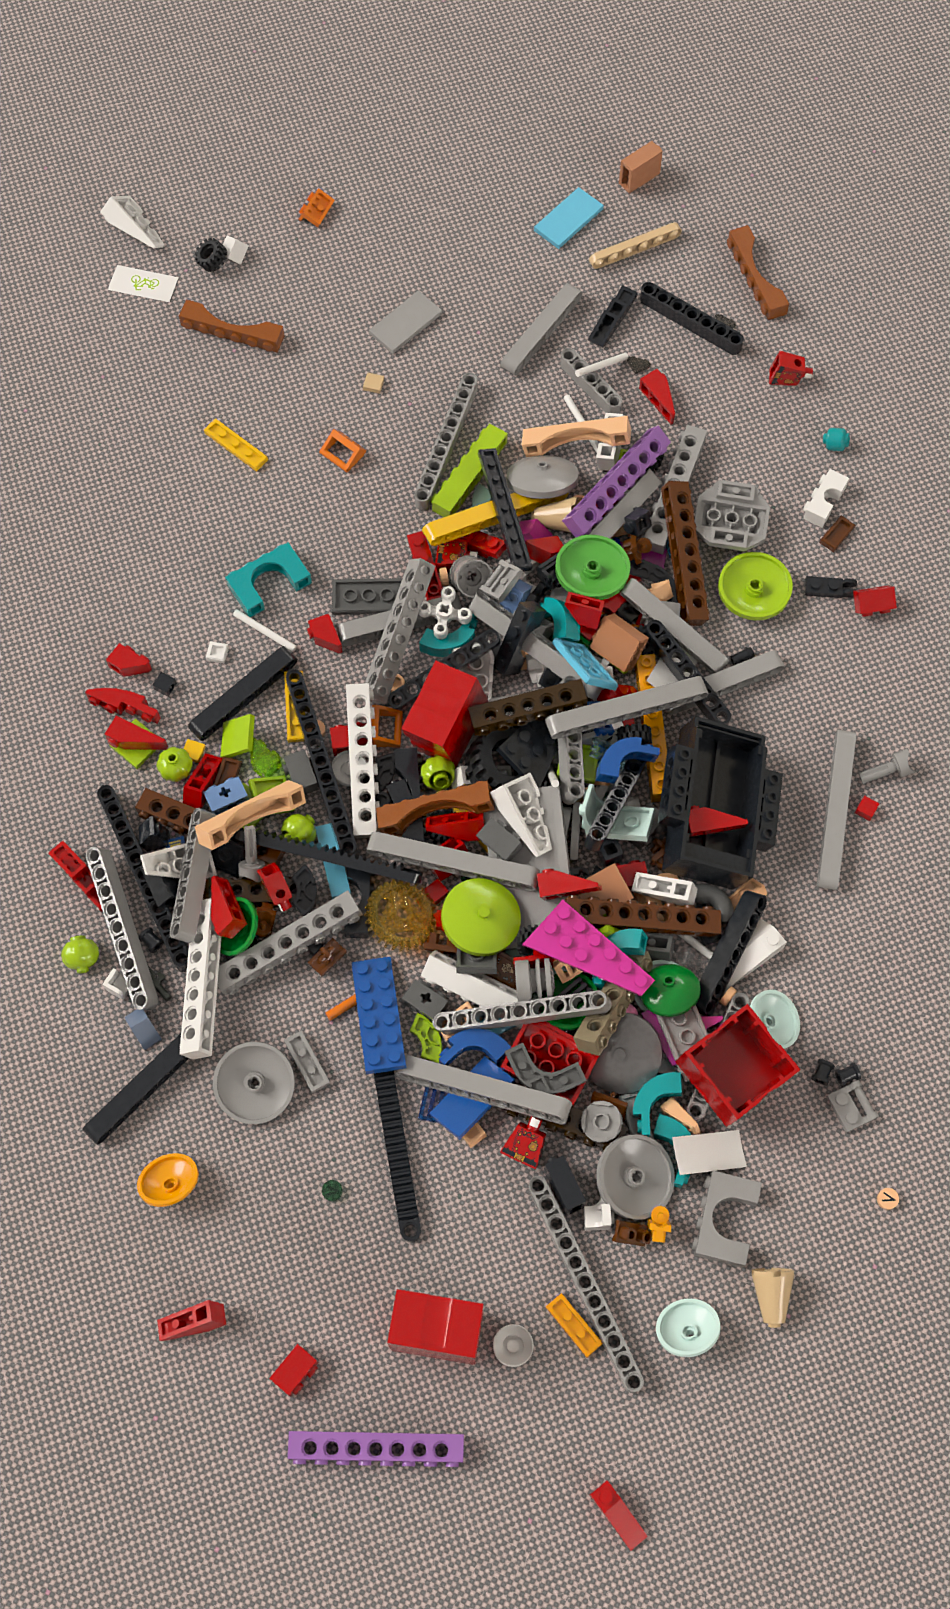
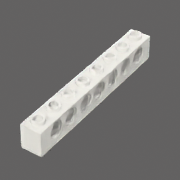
(357, 693)
(201, 988)

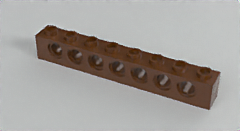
(681, 522)
(151, 800)
(710, 918)

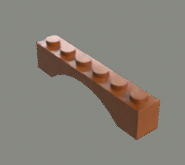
(771, 299)
(262, 335)
(398, 816)

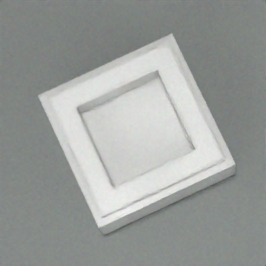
(217, 652)

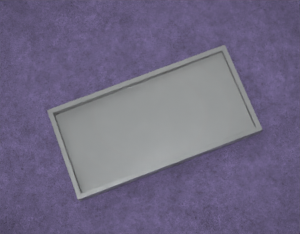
(532, 907)

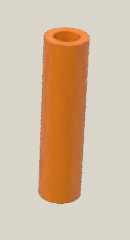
(341, 1008)

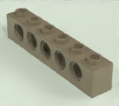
(598, 1028)

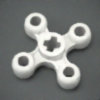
(445, 612)

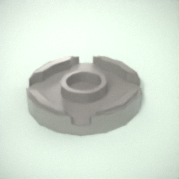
(601, 1121)

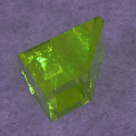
(262, 760)

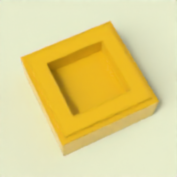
(194, 749)

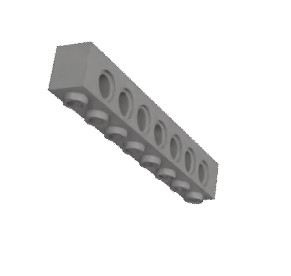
(691, 437)
(399, 628)
(290, 933)

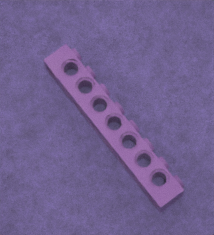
(652, 438)
(299, 1440)

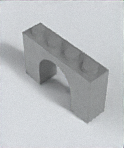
(709, 1242)

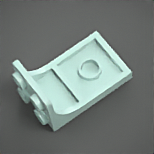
(631, 824)

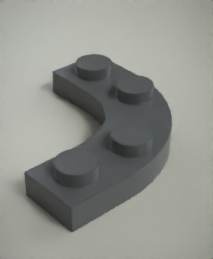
(536, 1079)

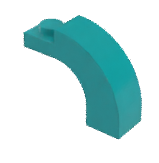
(564, 623)
(443, 647)
(629, 942)
(656, 1088)
(666, 1129)

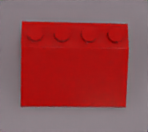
(551, 1052)

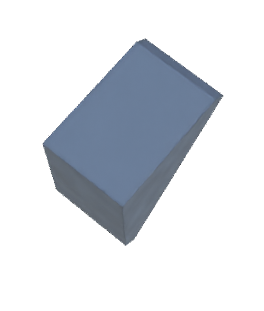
(143, 1028)

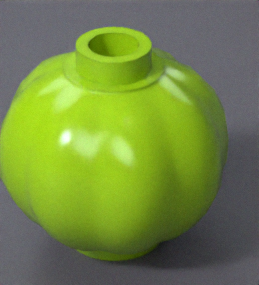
(174, 764)
(438, 773)
(300, 827)
(80, 954)

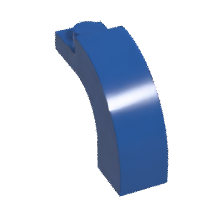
(620, 751)
(475, 1039)

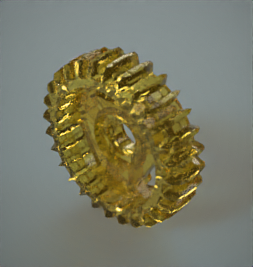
(390, 923)

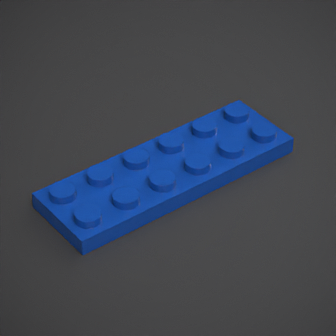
(378, 1015)

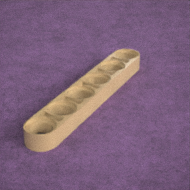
(635, 245)

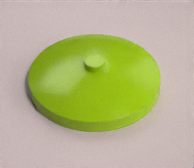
(755, 586)
(480, 917)

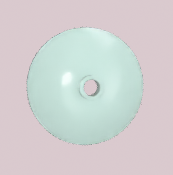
(778, 1016)
(684, 1319)

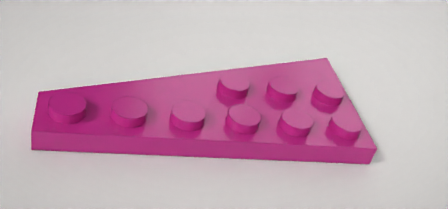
(580, 945)

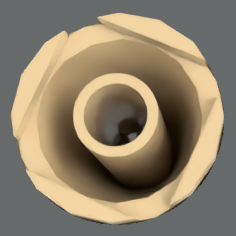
(553, 513)
(773, 1293)

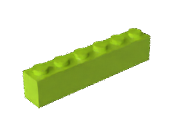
(468, 473)

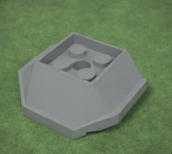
(732, 502)

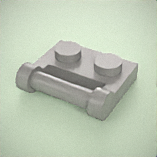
(502, 581)
(846, 1109)

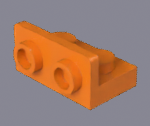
(317, 207)

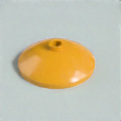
(167, 1180)

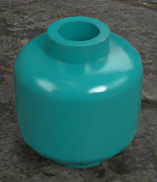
(836, 439)

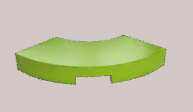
(428, 1036)

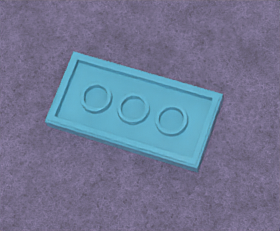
(568, 218)
(585, 664)

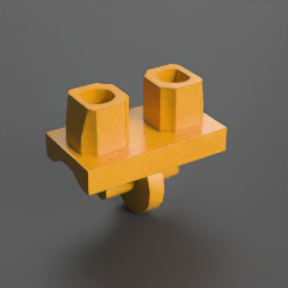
(659, 1223)

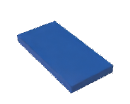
(460, 1113)

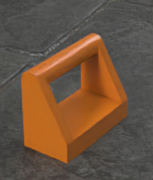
(358, 451)
(387, 711)

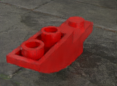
(485, 544)
(420, 549)
(118, 700)

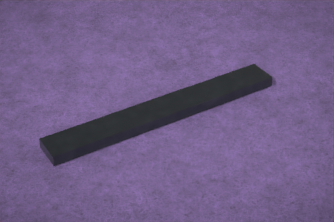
(504, 509)

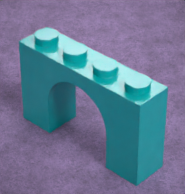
(281, 559)

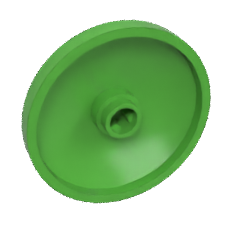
(592, 566)

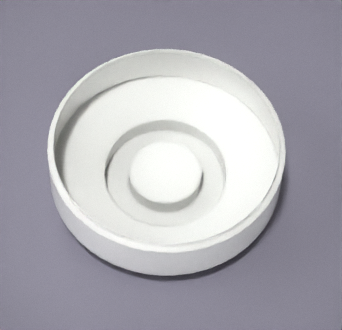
(341, 768)
(513, 1345)

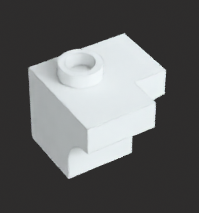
(598, 1216)

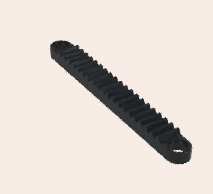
(333, 856)
(397, 1153)

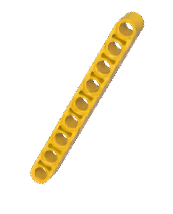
(478, 518)

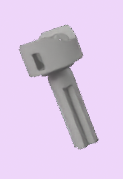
(899, 765)
(249, 866)

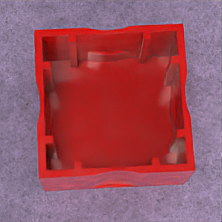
(440, 716)
(737, 1065)
(435, 1326)

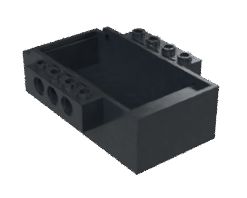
(727, 773)

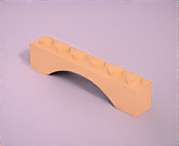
(612, 431)
(223, 826)

